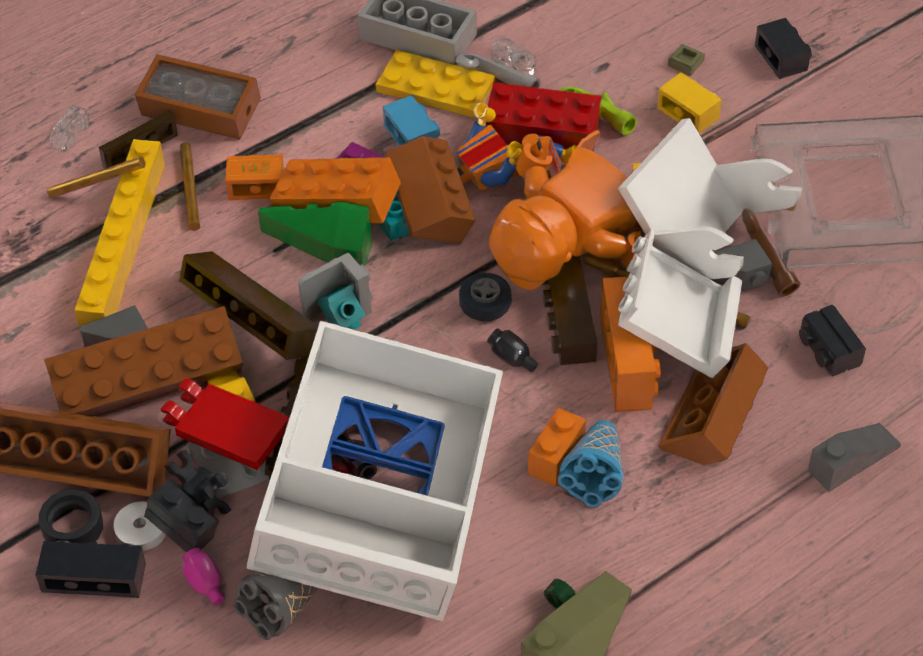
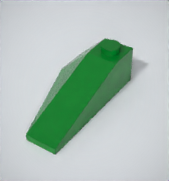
(321, 231)

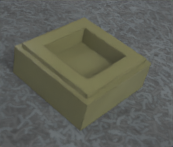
(686, 59)

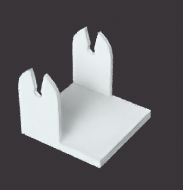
(696, 201)

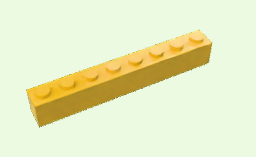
(120, 235)

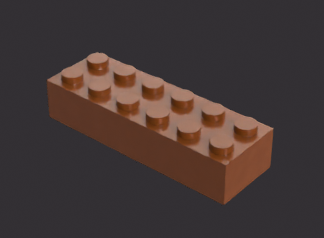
(144, 364)
(82, 449)

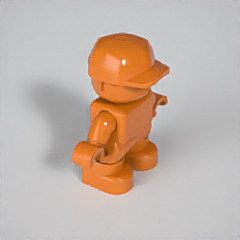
(563, 216)

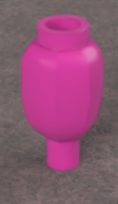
(203, 574)

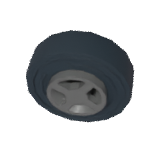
(482, 286)

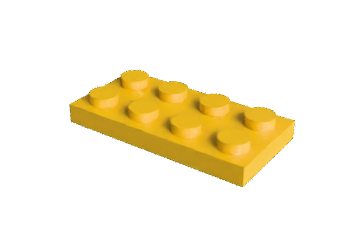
(435, 83)

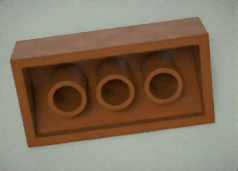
(431, 191)
(715, 409)

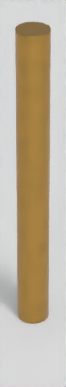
(96, 177)
(189, 186)

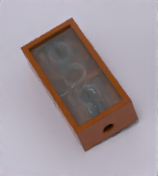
(198, 96)

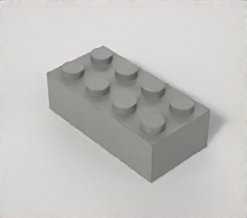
(419, 27)

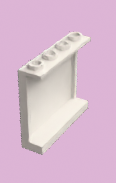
(679, 308)

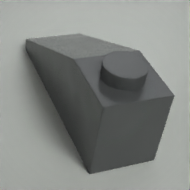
(850, 454)

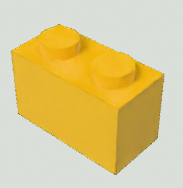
(687, 99)

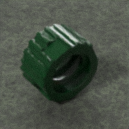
(558, 592)

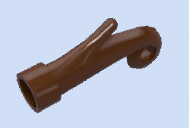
(784, 280)

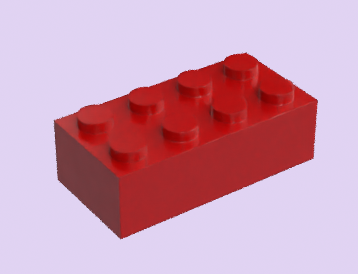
(543, 112)

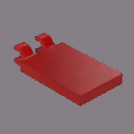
(226, 423)

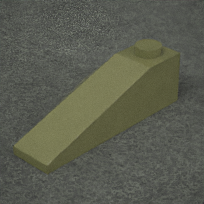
(582, 623)

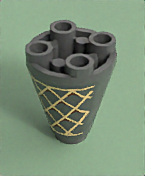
(270, 602)

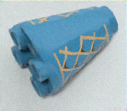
(594, 465)

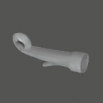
(499, 69)

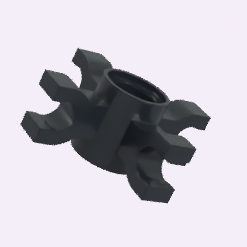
(199, 483)

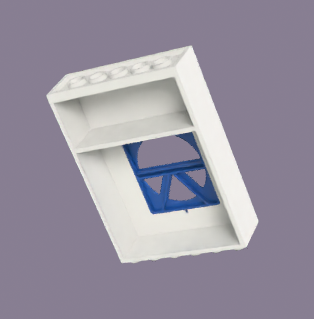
(359, 532)

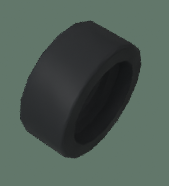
(71, 500)

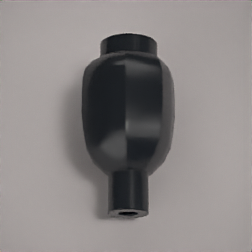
(511, 349)
(355, 467)

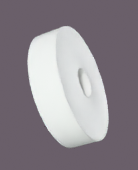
(126, 531)

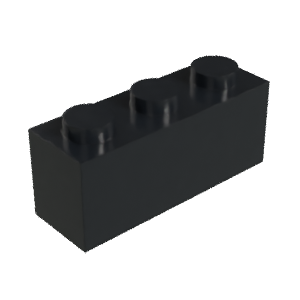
(91, 569)

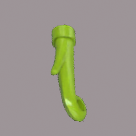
(621, 120)

